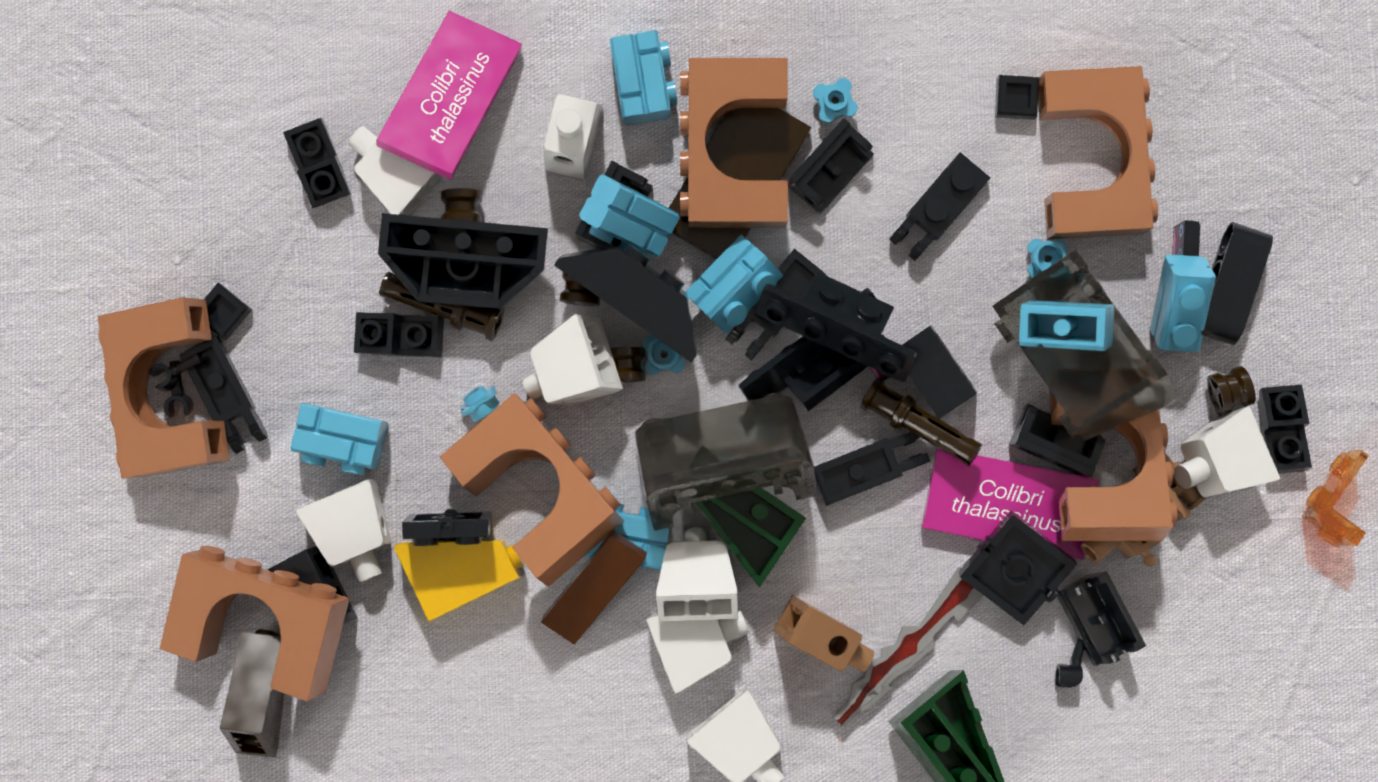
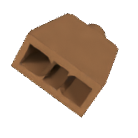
(812, 632)

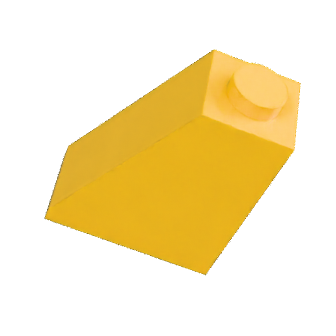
(456, 574)

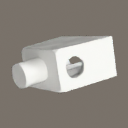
(571, 135)
(392, 179)
(573, 364)
(1226, 456)
(349, 527)
(696, 580)
(694, 646)
(738, 740)

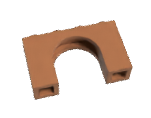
(713, 90)
(1118, 102)
(130, 347)
(1129, 511)
(581, 513)
(306, 613)

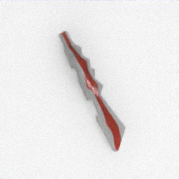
(909, 648)

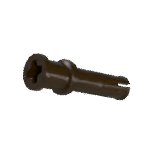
(476, 319)
(904, 413)

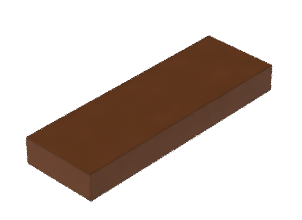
(593, 587)

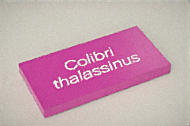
(449, 95)
(979, 497)

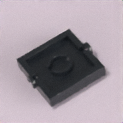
(431, 527)
(1017, 568)

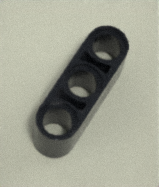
(1238, 275)

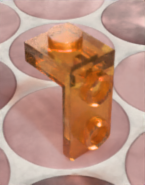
(1332, 525)

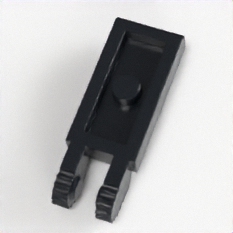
(942, 202)
(797, 280)
(224, 391)
(865, 468)

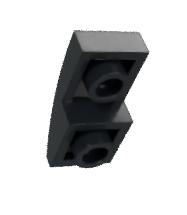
(317, 162)
(398, 335)
(1283, 427)

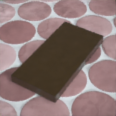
(744, 147)

